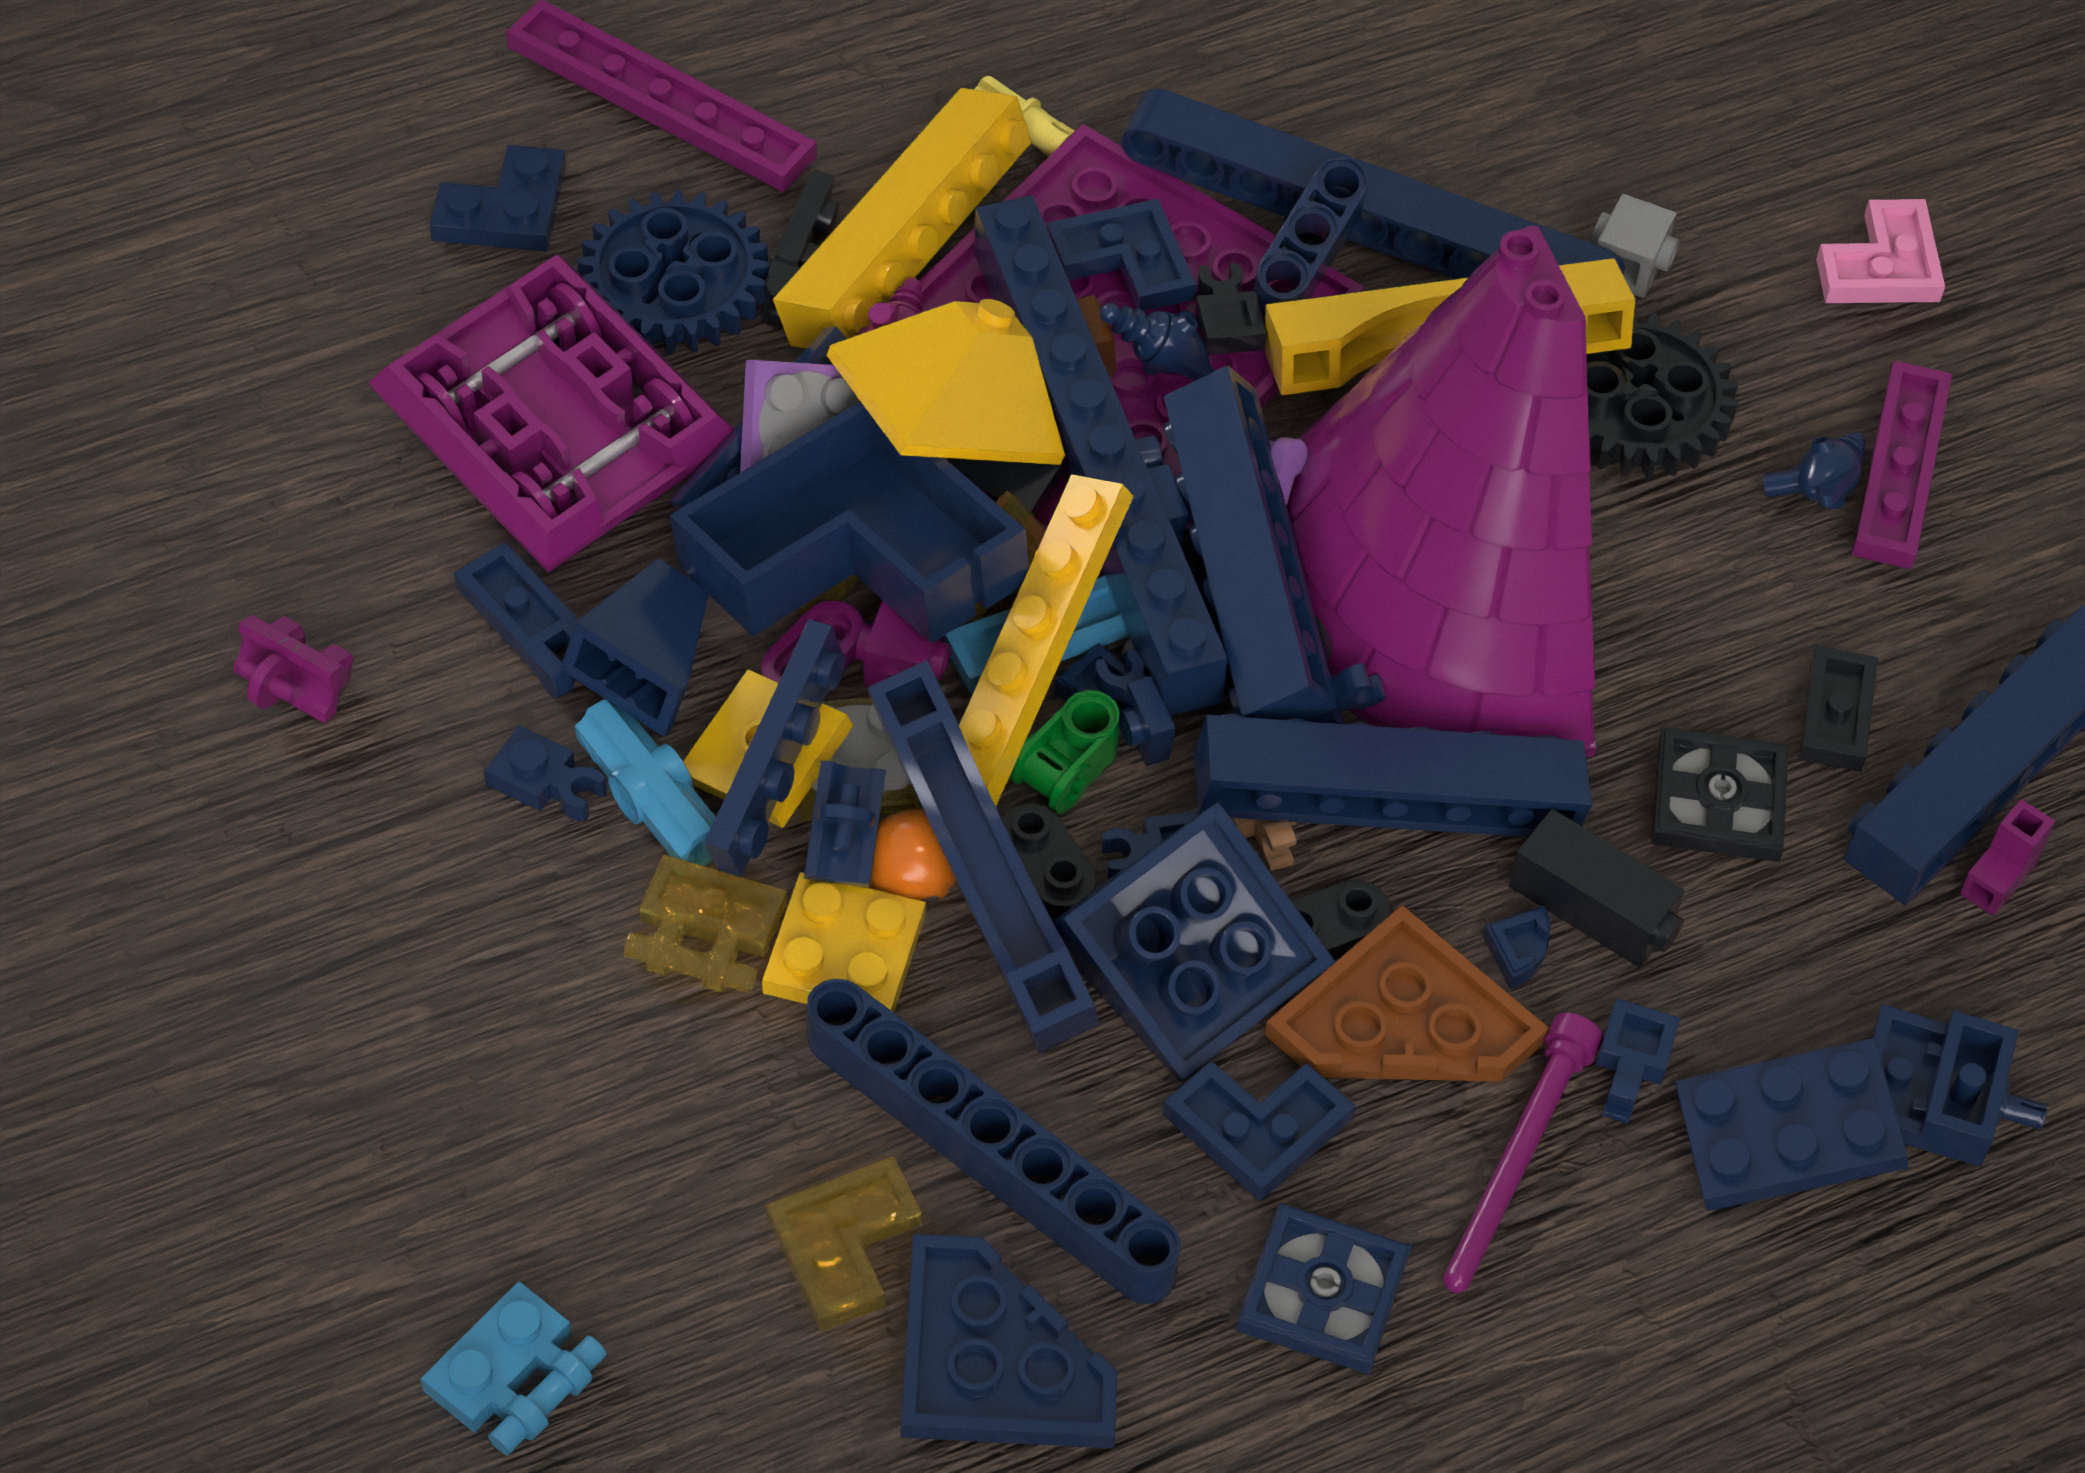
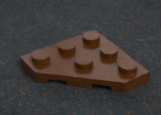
(1406, 1011)

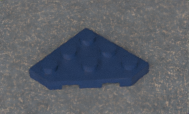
(995, 1356)

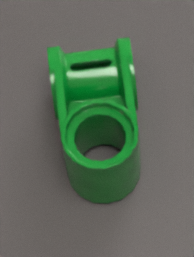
(1062, 758)

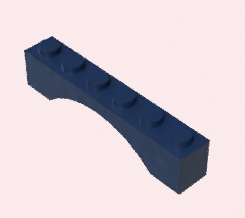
(983, 857)

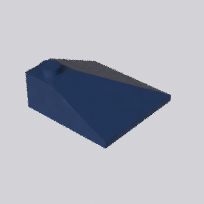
(1193, 942)

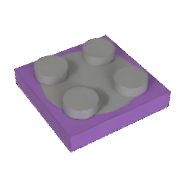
(786, 403)

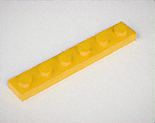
(1041, 625)

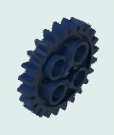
(678, 269)

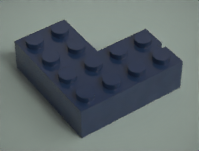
(848, 507)

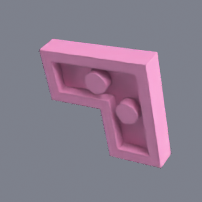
(1893, 267)

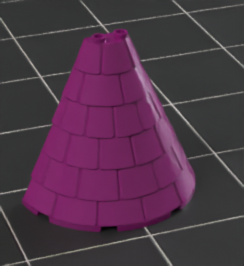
(1457, 511)

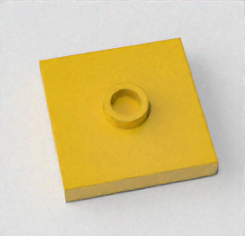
(728, 736)

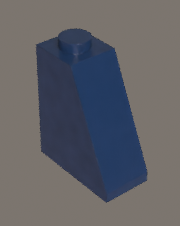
(641, 644)

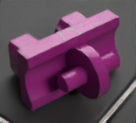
(286, 669)

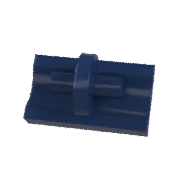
(844, 824)

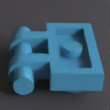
(499, 1356)

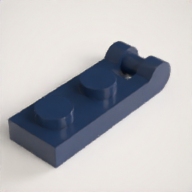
(521, 612)

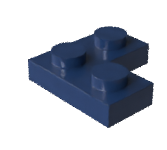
(505, 216)
(1127, 239)
(1254, 1139)

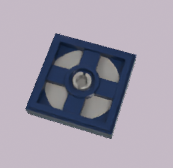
(1324, 1288)

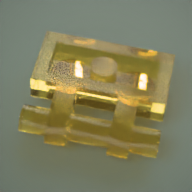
(711, 907)

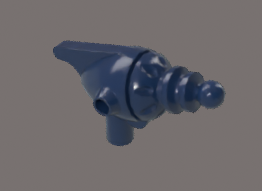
(1161, 340)
(1825, 473)

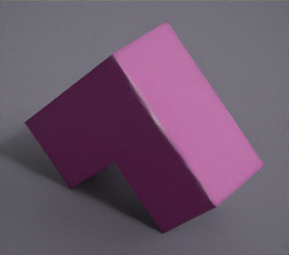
(2009, 858)

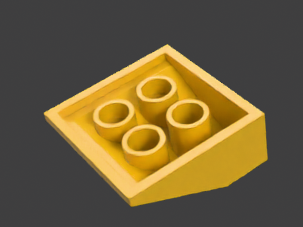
(955, 385)

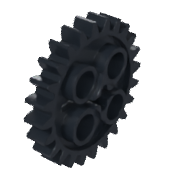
(1658, 400)

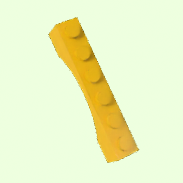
(1336, 337)

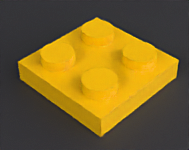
(844, 936)

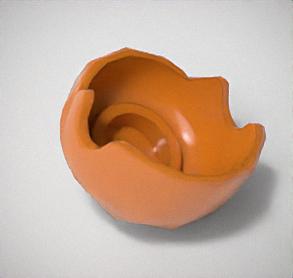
(909, 858)

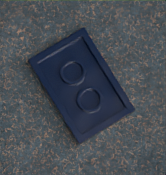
(1791, 1124)

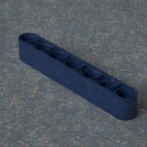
(999, 1166)

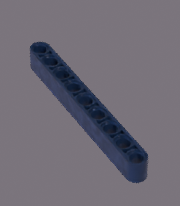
(1275, 168)

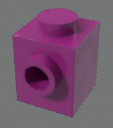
(895, 646)

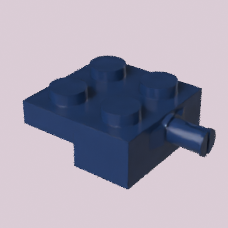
(1951, 1081)

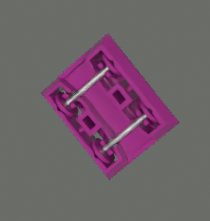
(552, 418)

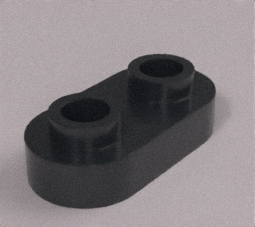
(1048, 855)
(1335, 922)

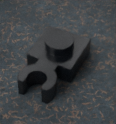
(1226, 316)

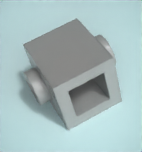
(1640, 237)

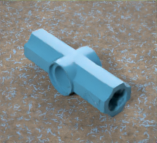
(647, 781)

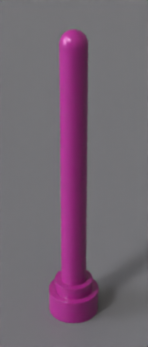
(1570, 1046)

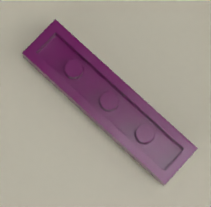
(1902, 465)

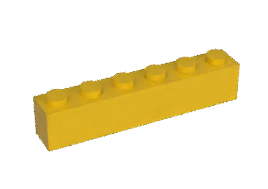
(905, 216)

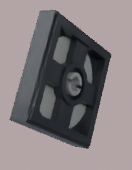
(1720, 794)

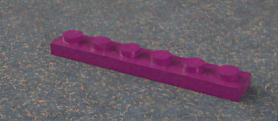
(662, 95)

